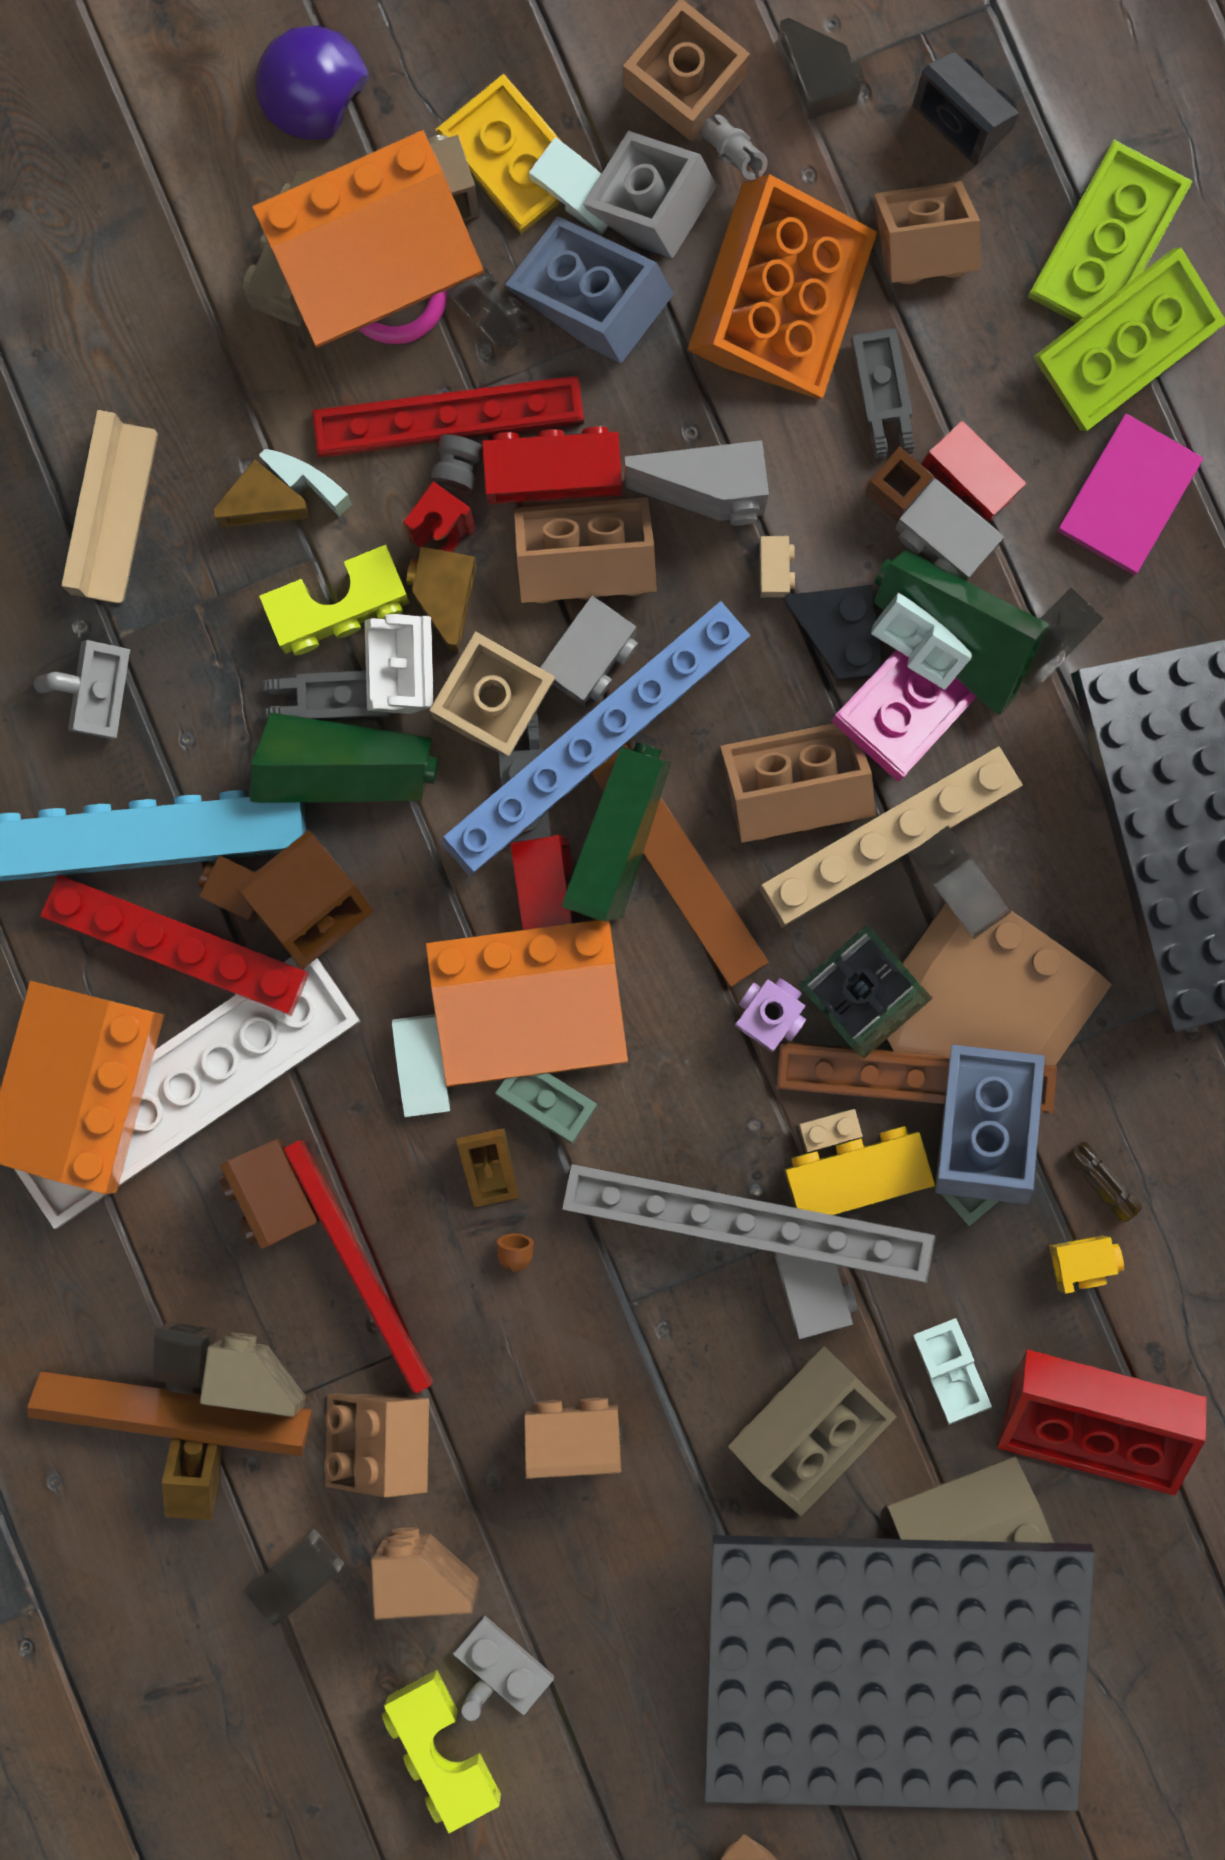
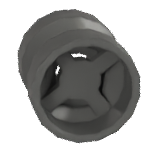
(456, 463)

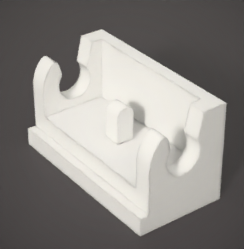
(399, 663)

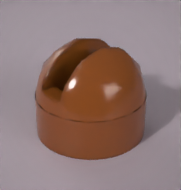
(515, 1251)

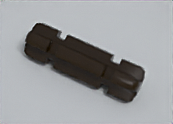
(1104, 1181)

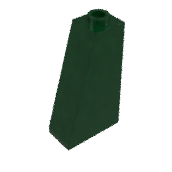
(993, 630)
(338, 763)
(618, 834)

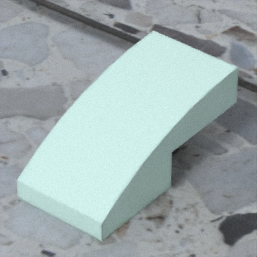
(569, 180)
(300, 475)
(927, 643)
(420, 1065)
(952, 1371)

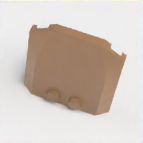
(997, 990)

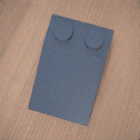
(591, 288)
(990, 1124)

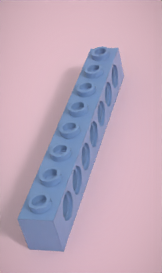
(594, 739)

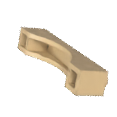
(890, 836)

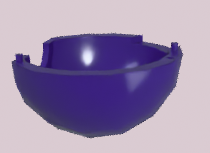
(309, 81)

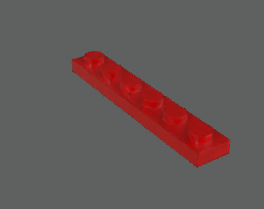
(175, 945)

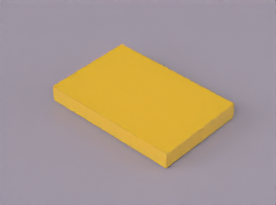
(501, 145)

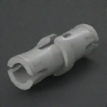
(734, 147)

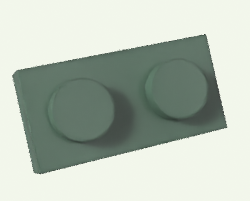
(549, 1103)

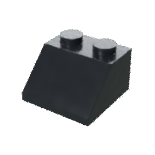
(964, 106)

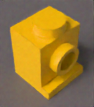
(1085, 1262)

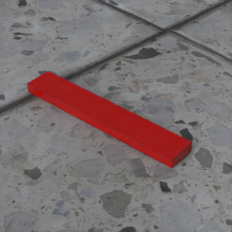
(456, 413)
(358, 1266)

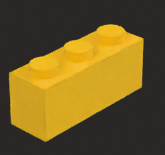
(860, 1173)

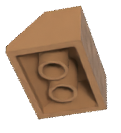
(585, 550)
(797, 782)
(420, 1577)

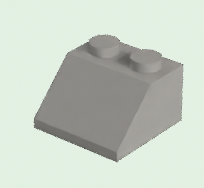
(651, 193)

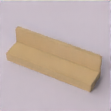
(109, 509)

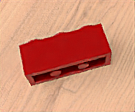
(552, 466)

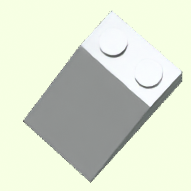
(710, 481)

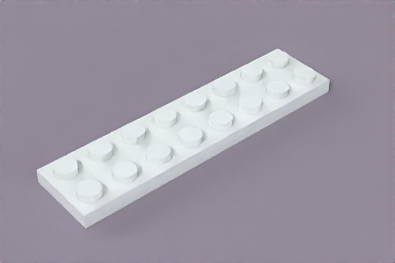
(211, 1073)

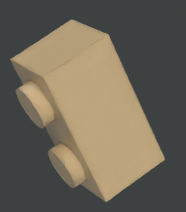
(775, 567)
(830, 1130)

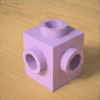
(756, 1023)

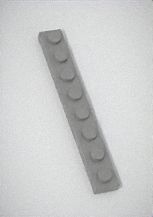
(749, 1223)

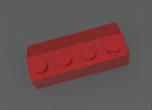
(1103, 1423)

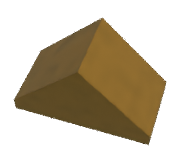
(259, 499)
(488, 1167)

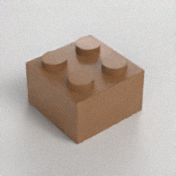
(685, 69)

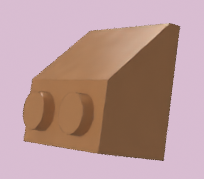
(928, 232)
(572, 1439)

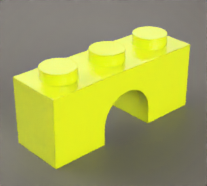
(303, 622)
(455, 1789)

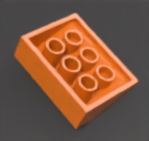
(369, 238)
(782, 287)
(527, 1002)
(75, 1086)

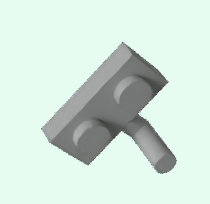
(95, 688)
(501, 1668)

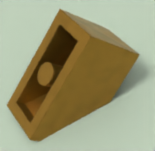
(443, 590)
(191, 1479)

